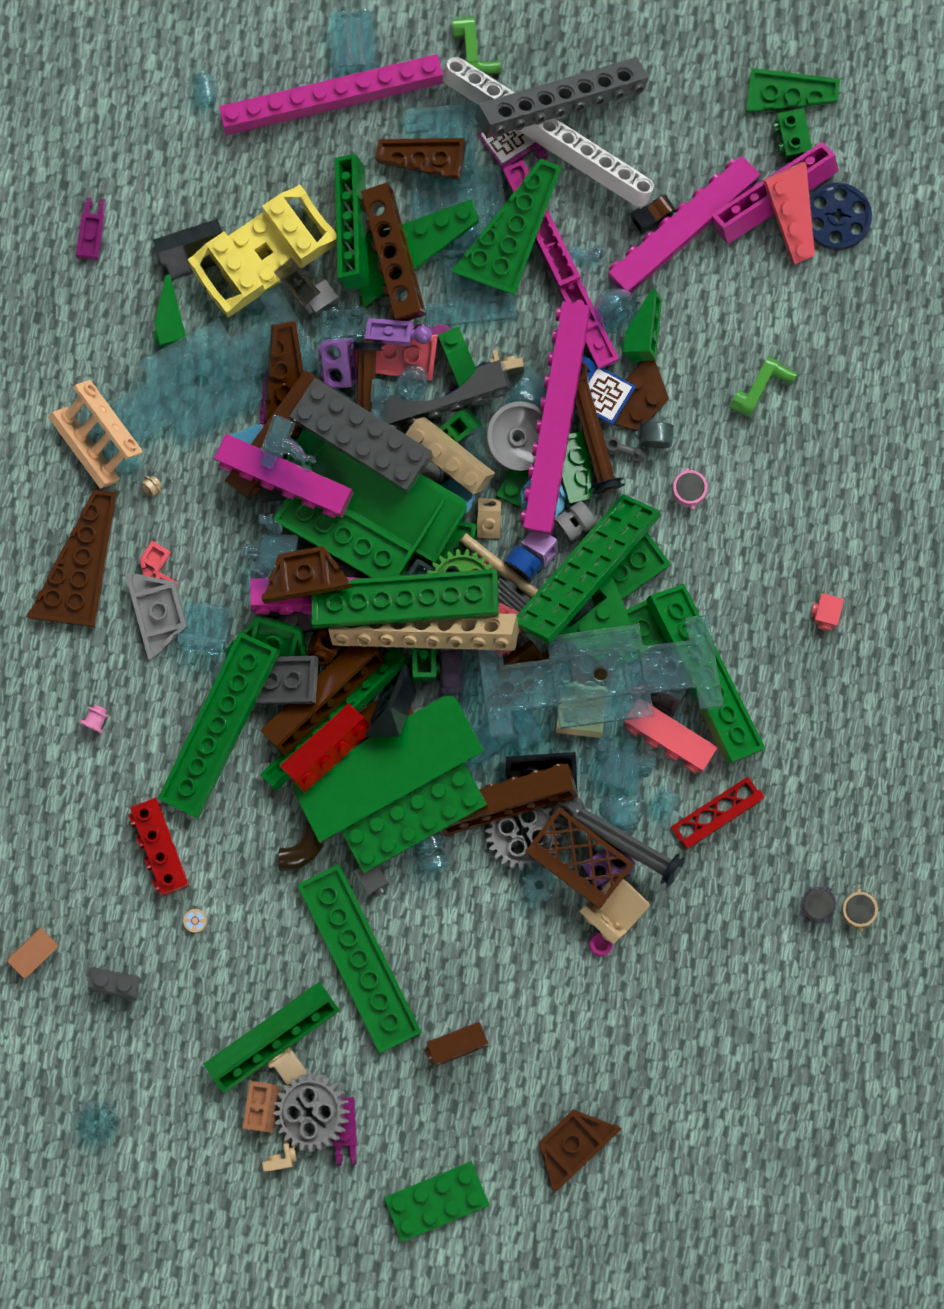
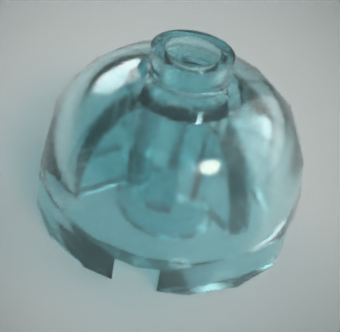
(618, 305)

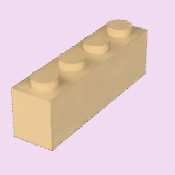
(451, 456)

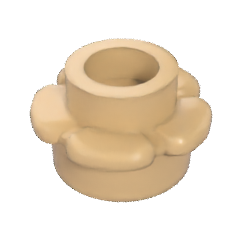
(151, 486)

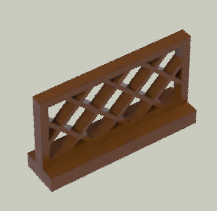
(566, 874)

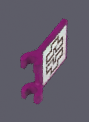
(512, 148)

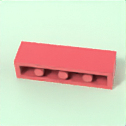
(674, 739)

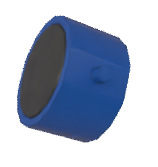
(523, 562)

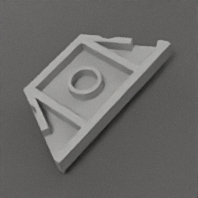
(157, 611)

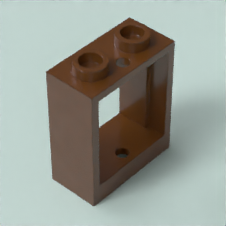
(456, 1044)

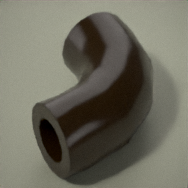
(301, 853)

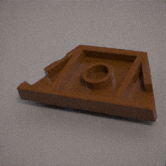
(646, 399)
(304, 574)
(573, 1145)

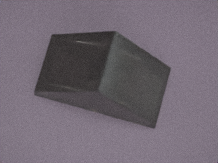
(296, 282)

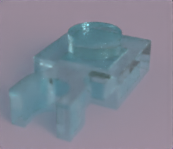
(379, 395)

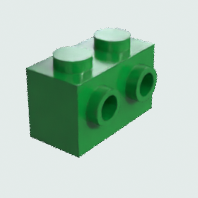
(793, 134)
(424, 664)

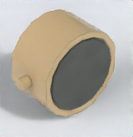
(859, 910)

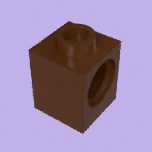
(321, 646)

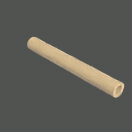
(501, 567)

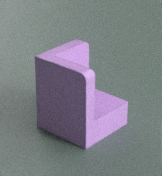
(541, 546)

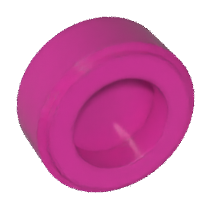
(599, 945)

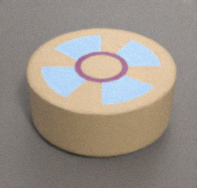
(195, 921)

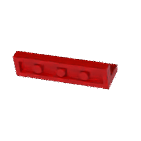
(723, 819)

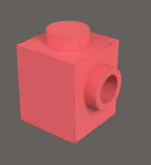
(827, 612)

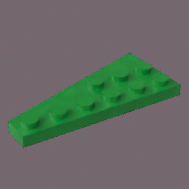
(425, 239)
(507, 241)

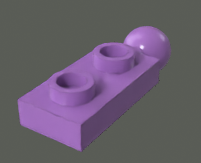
(396, 332)

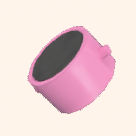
(689, 488)

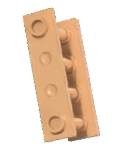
(83, 446)

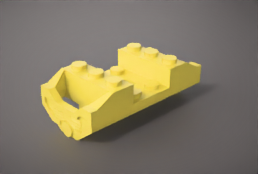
(241, 251)

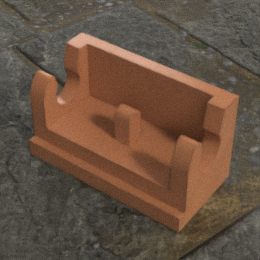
(32, 952)
(261, 1107)

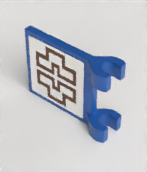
(608, 391)

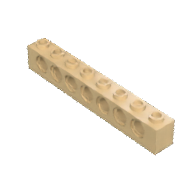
(461, 633)

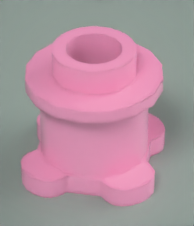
(95, 718)

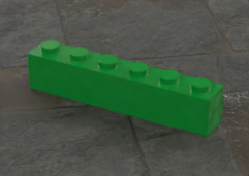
(351, 222)
(271, 1037)

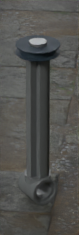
(622, 841)

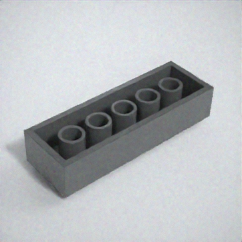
(361, 436)

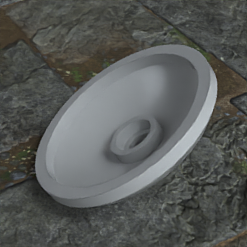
(510, 419)

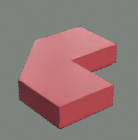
(154, 560)

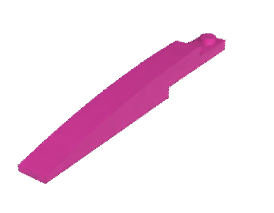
(566, 275)

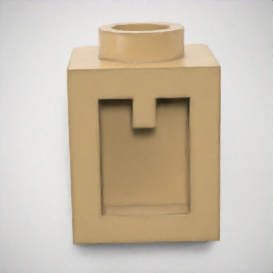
(513, 364)
(276, 1162)

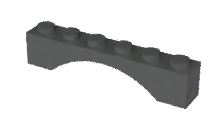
(484, 383)

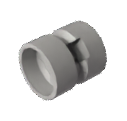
(581, 516)

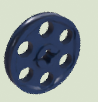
(850, 217)

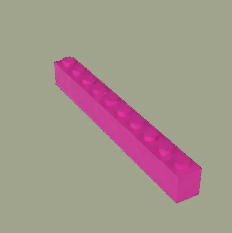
(331, 94)
(556, 418)

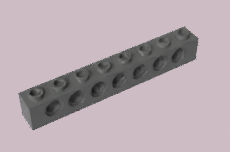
(561, 97)

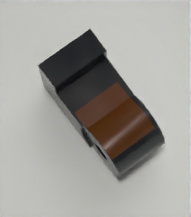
(652, 214)

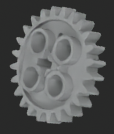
(504, 842)
(324, 1096)

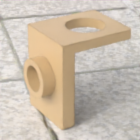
(489, 518)
(288, 1066)

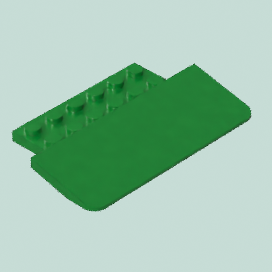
(381, 521)
(398, 788)

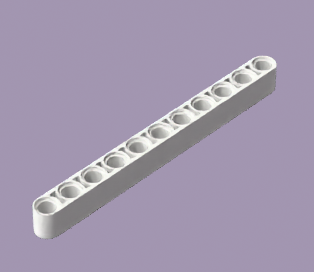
(556, 137)

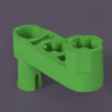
(465, 28)
(746, 403)

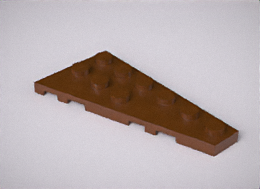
(77, 576)

